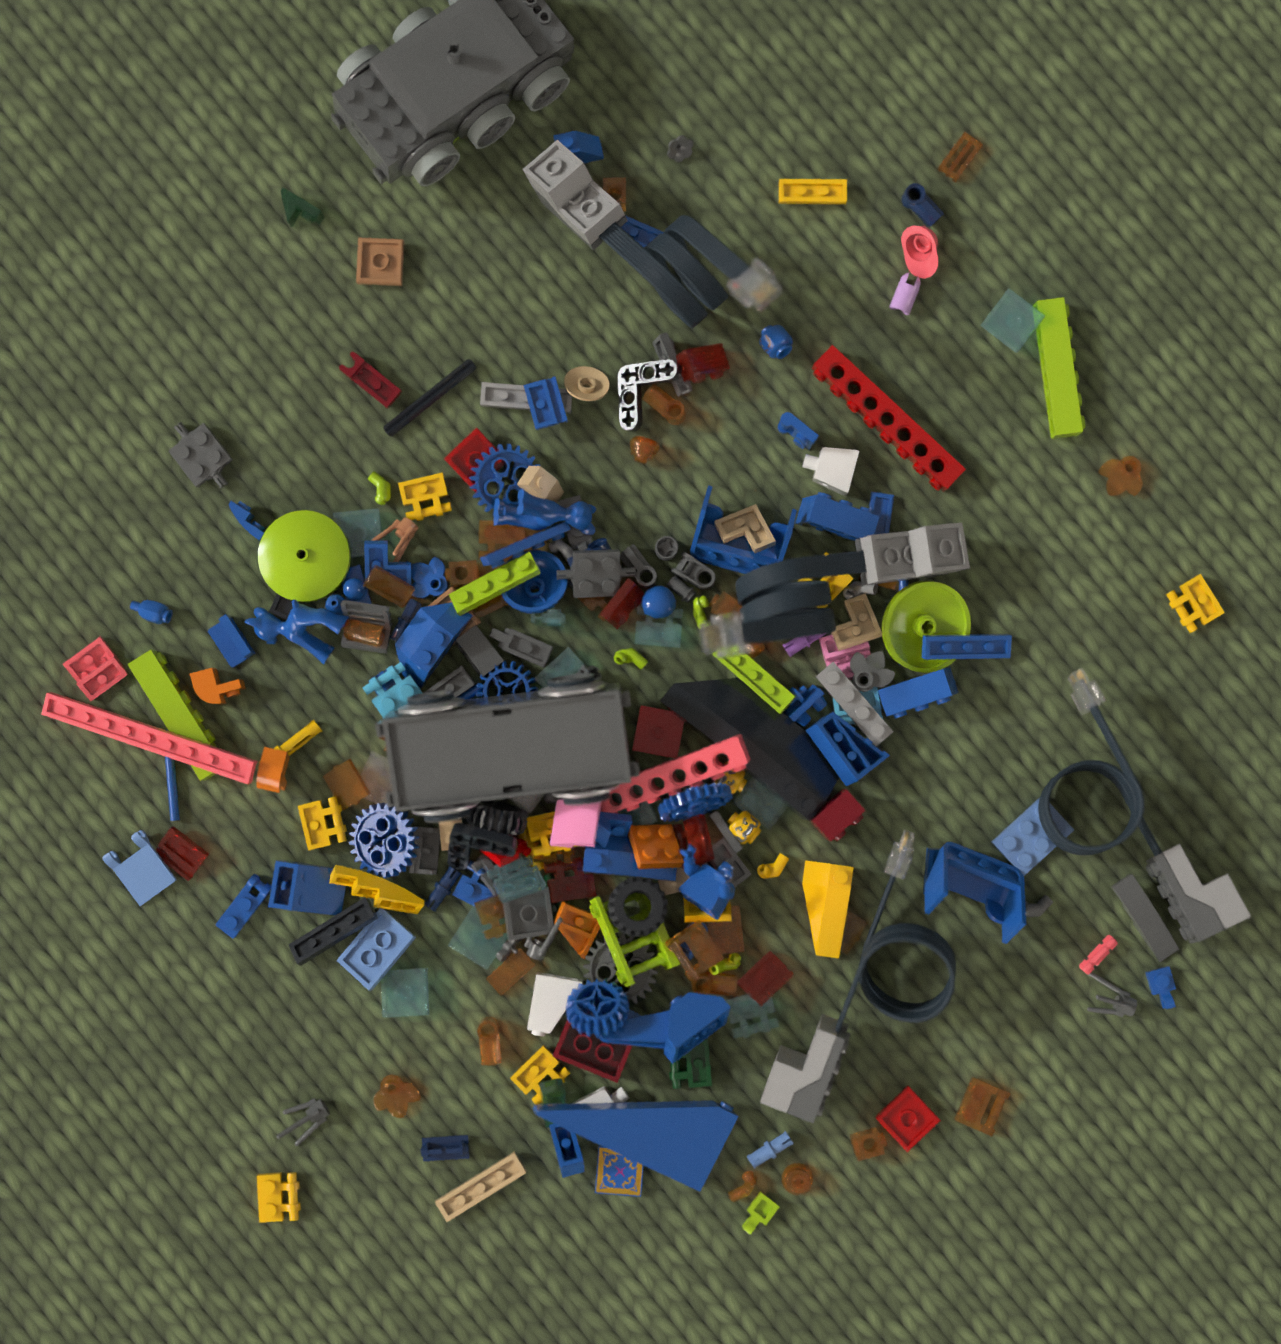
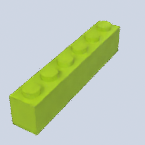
(1057, 369)
(170, 701)

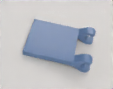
(143, 872)

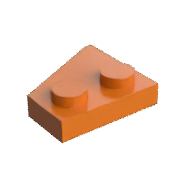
(577, 927)

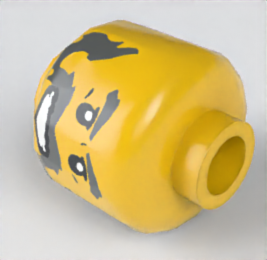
(733, 779)
(744, 827)

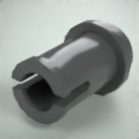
(681, 589)

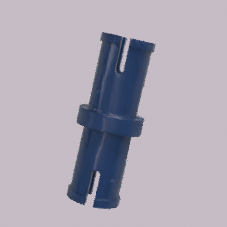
(442, 888)

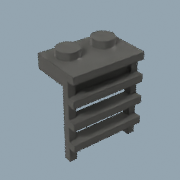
(370, 614)

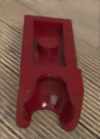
(371, 381)

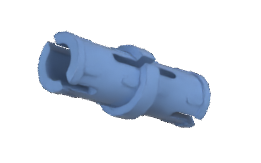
(770, 1149)

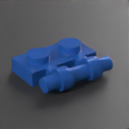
(470, 889)

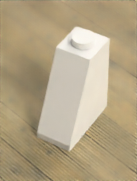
(549, 1001)

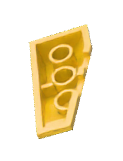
(827, 900)

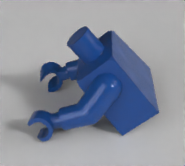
(707, 887)

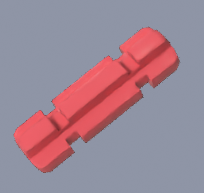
(1098, 954)

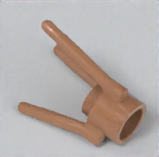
(405, 531)

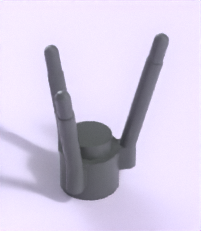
(538, 948)
(1123, 1004)
(317, 1112)

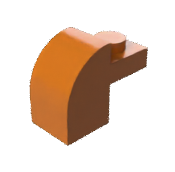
(209, 688)
(272, 770)

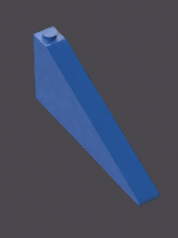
(667, 1136)

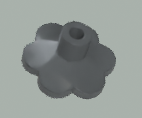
(680, 148)

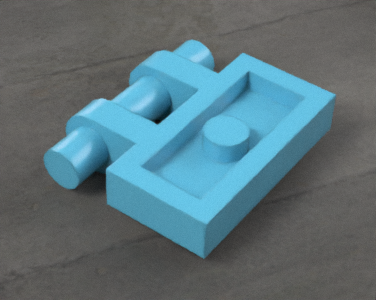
(396, 695)

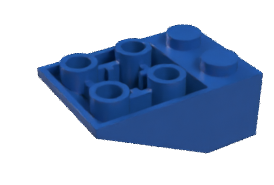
(305, 888)

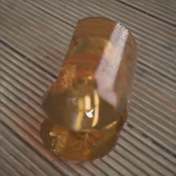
(363, 632)

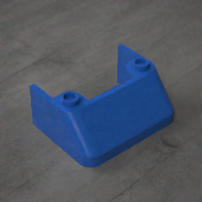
(735, 554)
(981, 879)

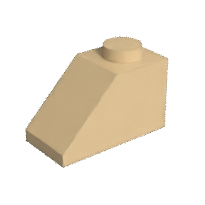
(541, 484)

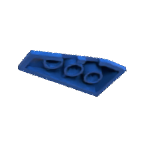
(620, 861)

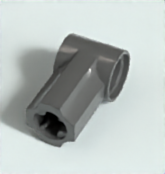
(633, 558)

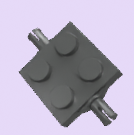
(200, 455)
(596, 573)

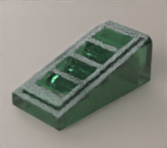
(550, 1090)

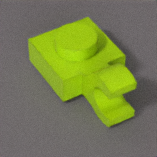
(761, 1210)

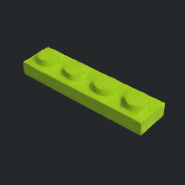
(494, 583)
(759, 680)

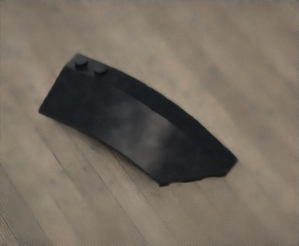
(779, 749)

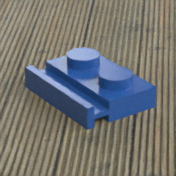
(545, 403)

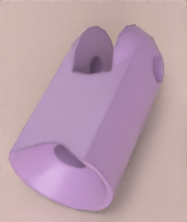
(905, 295)

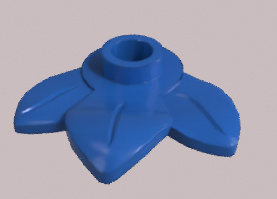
(426, 576)

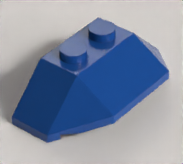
(429, 640)

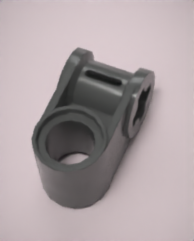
(693, 571)

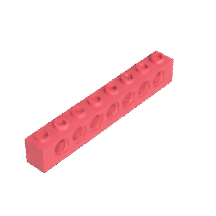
(732, 747)

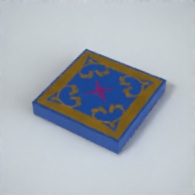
(617, 1174)

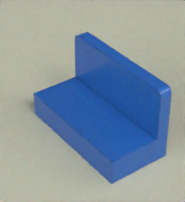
(231, 641)

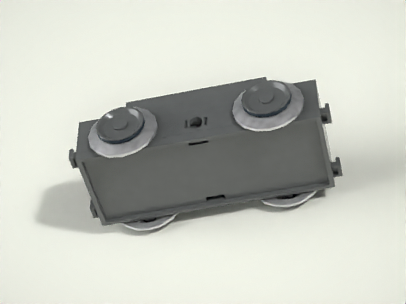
(468, 751)

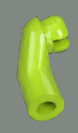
(383, 488)
(698, 611)
(630, 655)

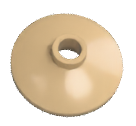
(586, 383)

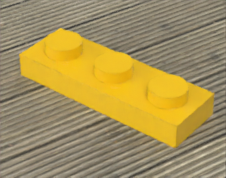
(812, 191)

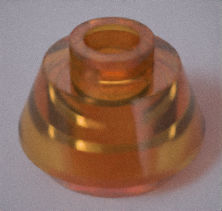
(643, 449)
(799, 1172)

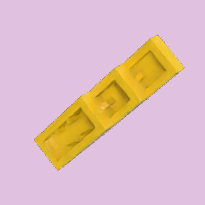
(385, 893)

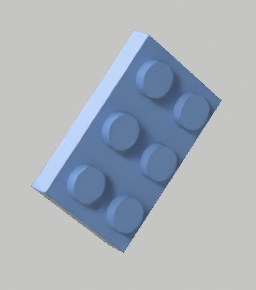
(1025, 840)
(376, 949)

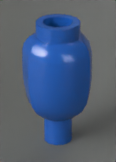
(332, 600)
(152, 611)

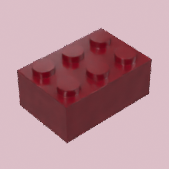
(591, 1053)

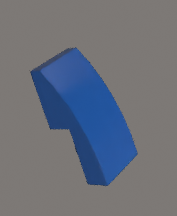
(244, 517)

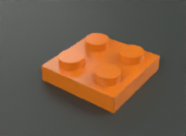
(655, 846)

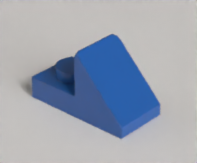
(612, 825)

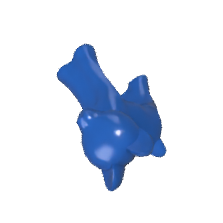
(541, 513)
(294, 628)

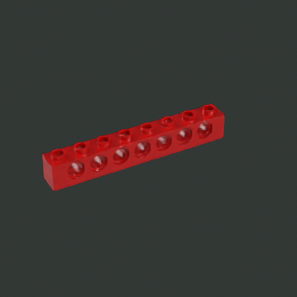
(934, 452)

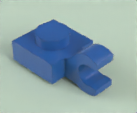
(1162, 983)

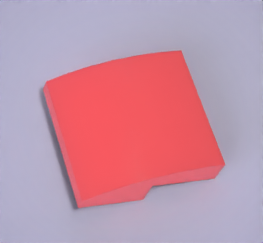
(95, 668)

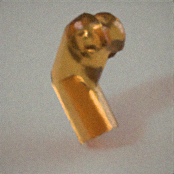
(747, 1187)

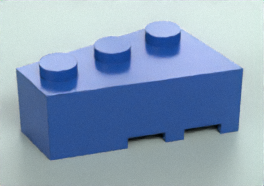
(837, 517)
(918, 692)
(845, 748)

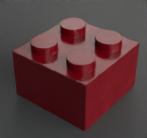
(837, 815)

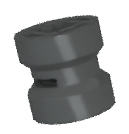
(666, 544)

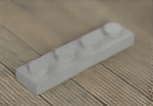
(513, 396)
(854, 704)

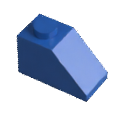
(582, 145)
(567, 1151)

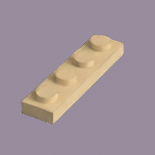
(480, 1186)

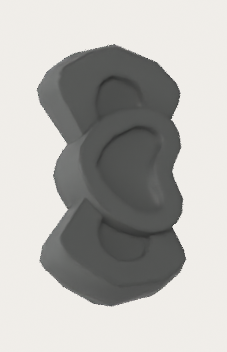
(507, 948)

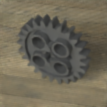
(603, 957)

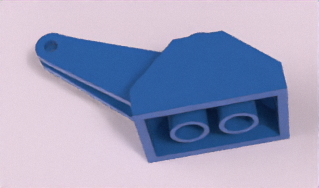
(676, 1030)

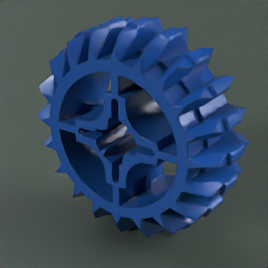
(493, 676)
(583, 1003)

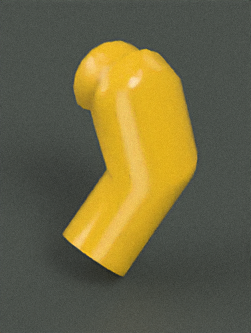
(773, 869)

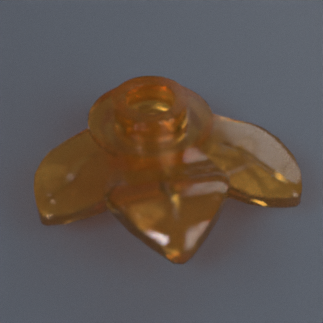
(1119, 478)
(397, 1099)

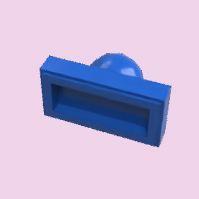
(353, 586)

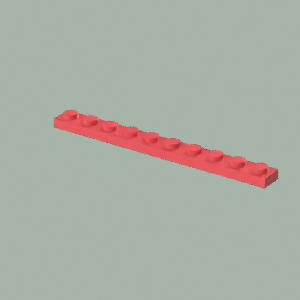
(149, 737)

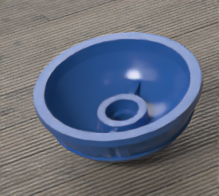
(549, 587)

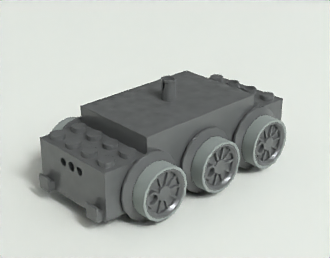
(450, 81)

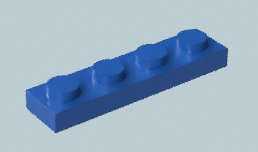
(517, 549)
(966, 646)

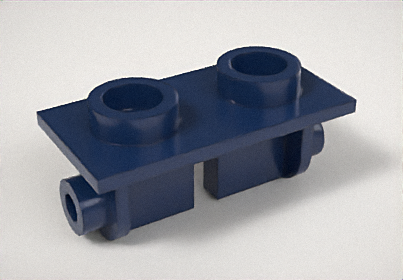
(445, 1148)

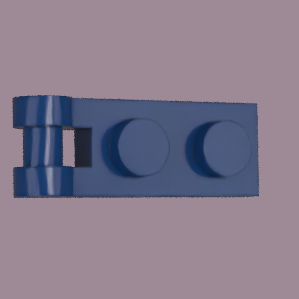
(243, 907)

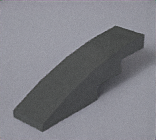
(1145, 917)

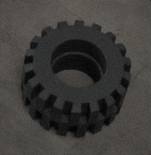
(652, 892)

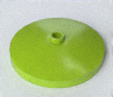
(322, 567)
(921, 603)

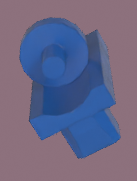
(804, 700)

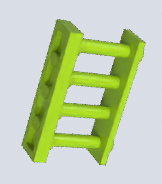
(658, 938)

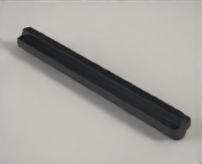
(429, 397)

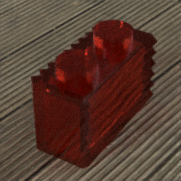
(703, 363)

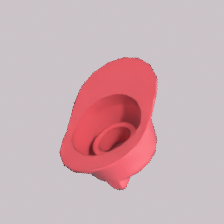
(920, 251)

